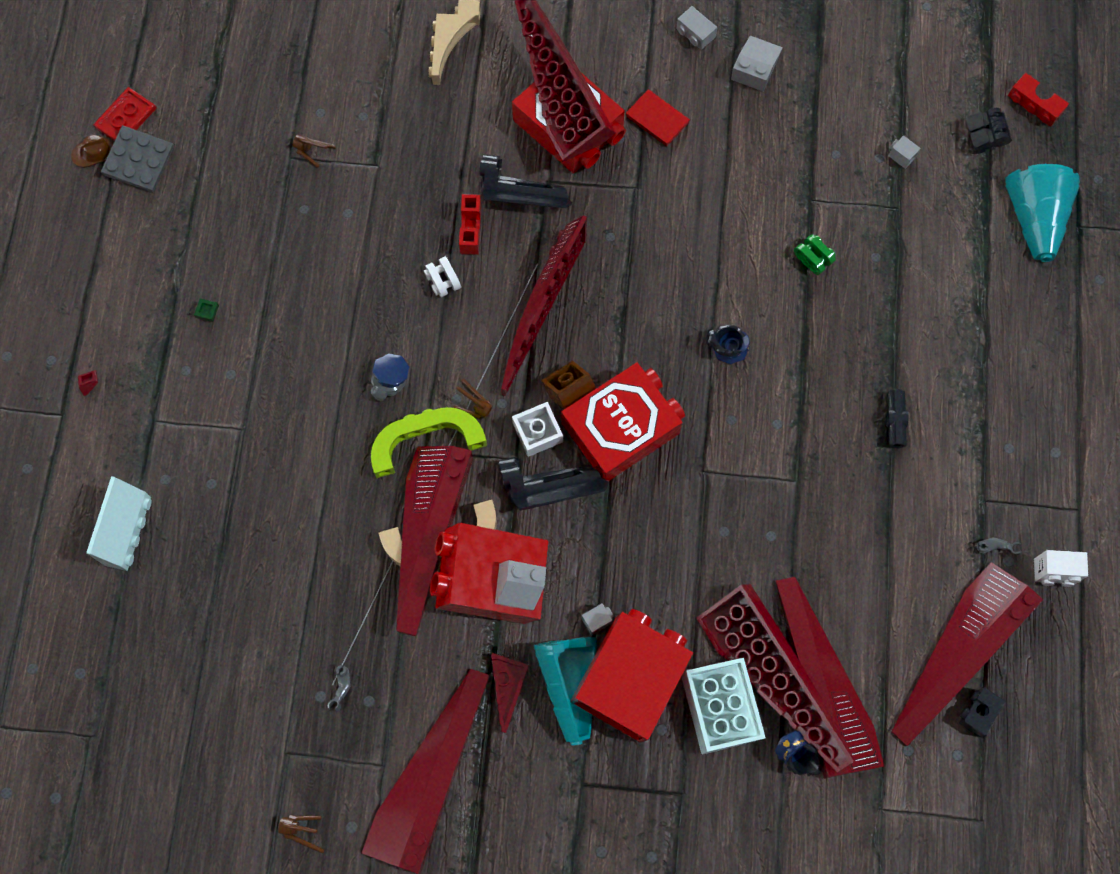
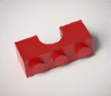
(1045, 109)
(470, 226)

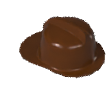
(91, 151)

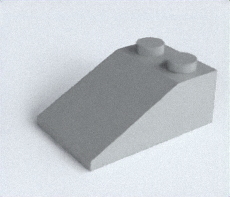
(756, 63)

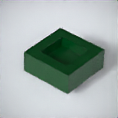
(206, 310)

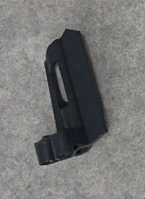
(518, 190)
(540, 490)

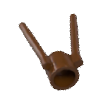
(304, 144)
(482, 407)
(290, 826)

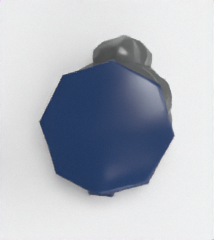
(388, 376)

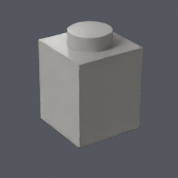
(904, 151)
(597, 618)

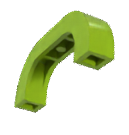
(420, 424)

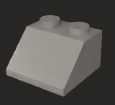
(519, 584)

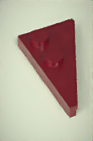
(509, 679)

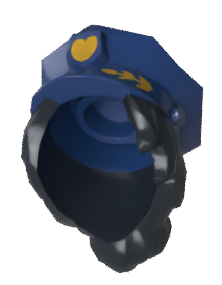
(728, 343)
(799, 754)

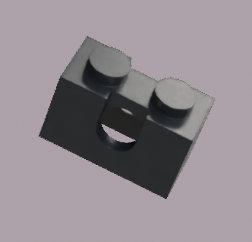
(991, 706)

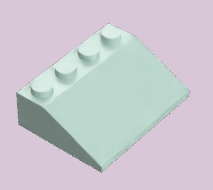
(119, 525)
(722, 705)

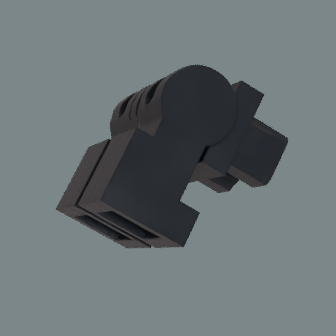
(989, 129)

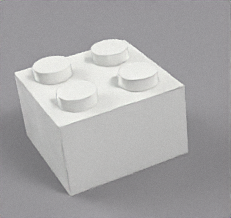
(537, 429)
(1060, 567)

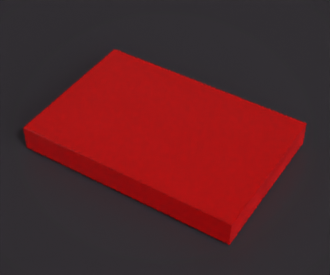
(128, 110)
(657, 117)

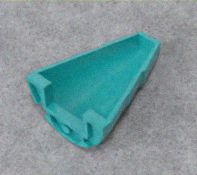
(1043, 205)
(563, 668)

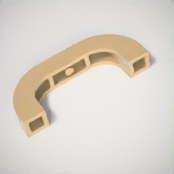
(392, 539)

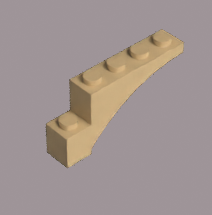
(448, 31)

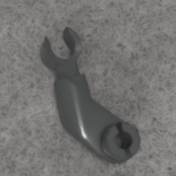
(995, 543)
(343, 686)

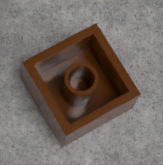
(568, 384)

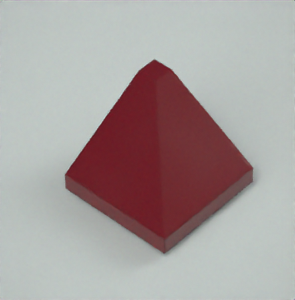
(87, 382)

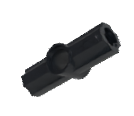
(897, 418)

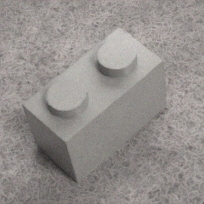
(696, 27)

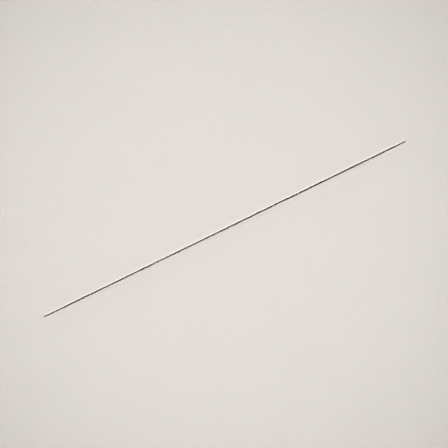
(448, 445)

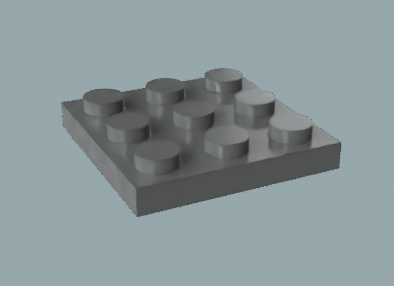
(137, 159)

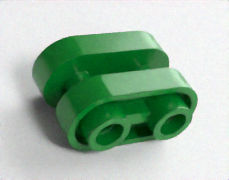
(815, 254)

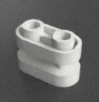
(439, 286)

